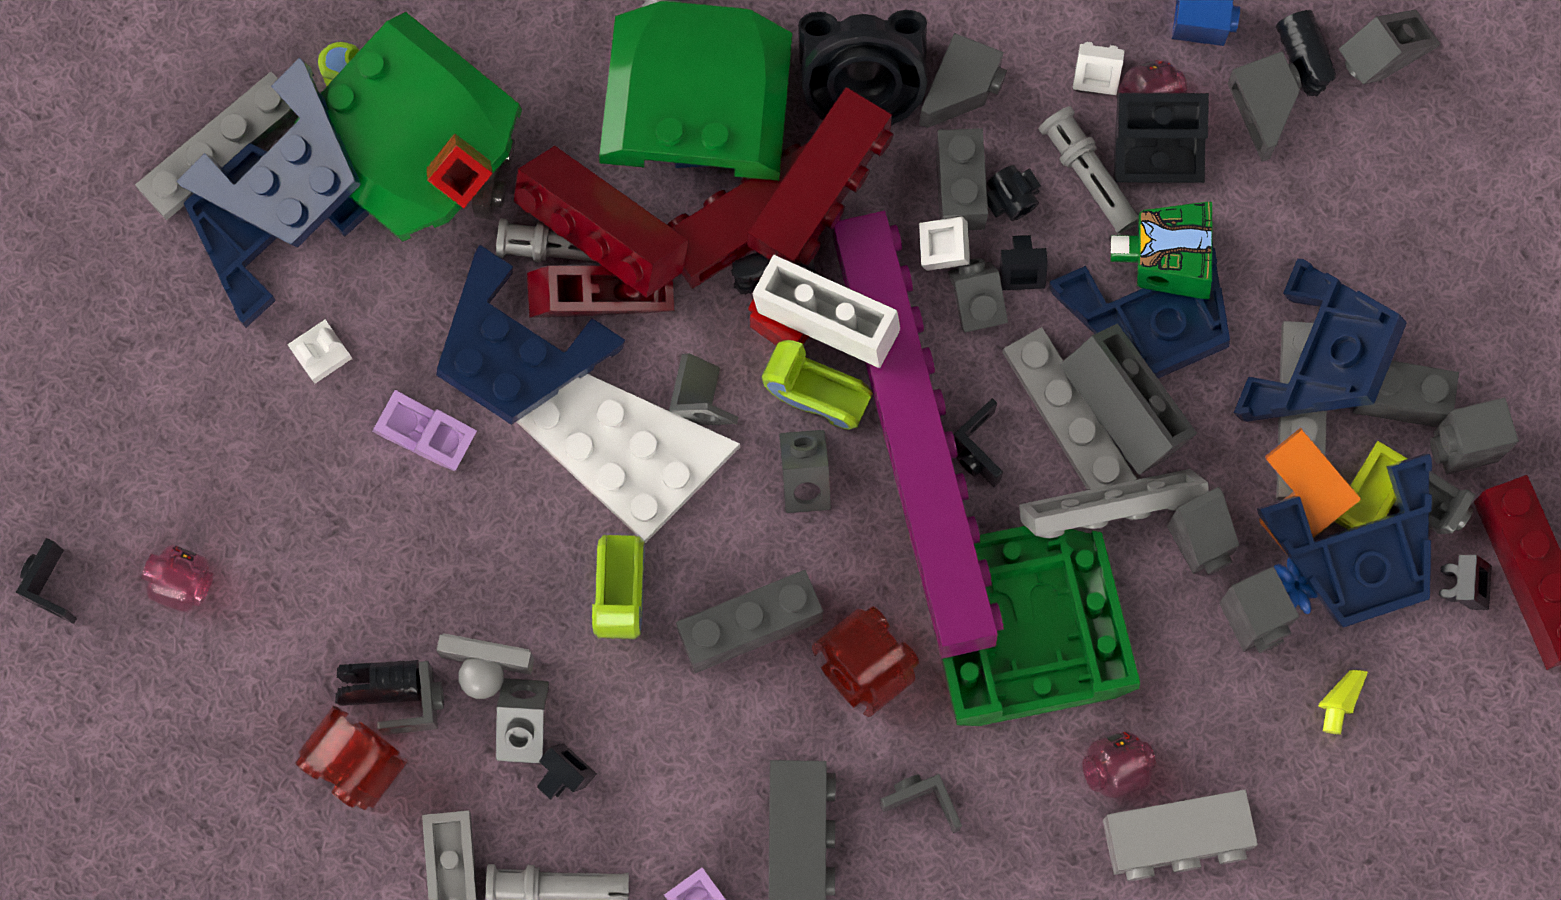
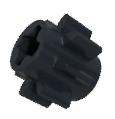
(1013, 193)

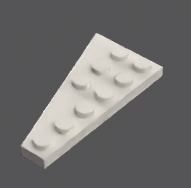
(627, 450)

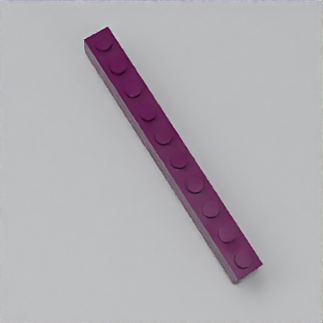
(919, 446)

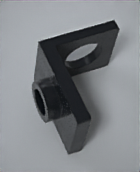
(970, 455)
(35, 575)

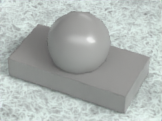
(483, 663)

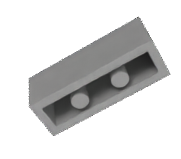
(1180, 834)

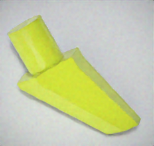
(1342, 700)

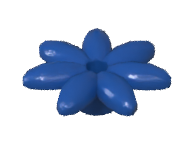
(1295, 586)

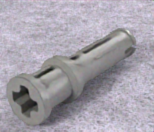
(1082, 148)
(539, 245)
(537, 885)

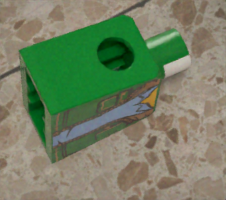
(1171, 249)

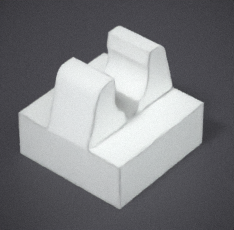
(1098, 69)
(944, 243)
(319, 351)

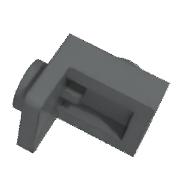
(978, 295)
(1449, 506)

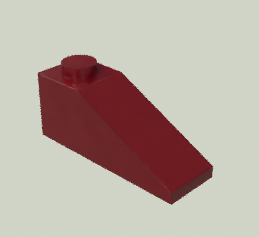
(589, 292)

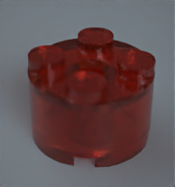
(866, 660)
(352, 759)

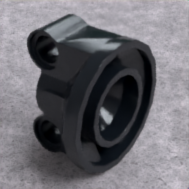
(868, 56)

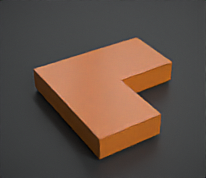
(1314, 479)

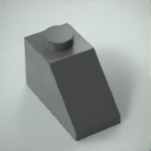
(1387, 45)
(963, 81)
(1265, 98)
(1205, 532)

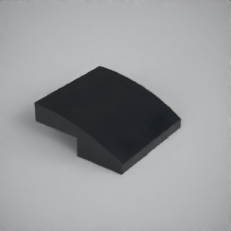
(1161, 137)

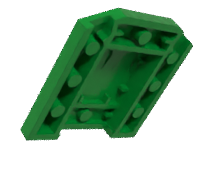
(697, 89)
(400, 109)
(1060, 632)

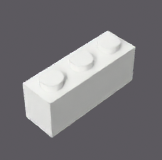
(826, 311)

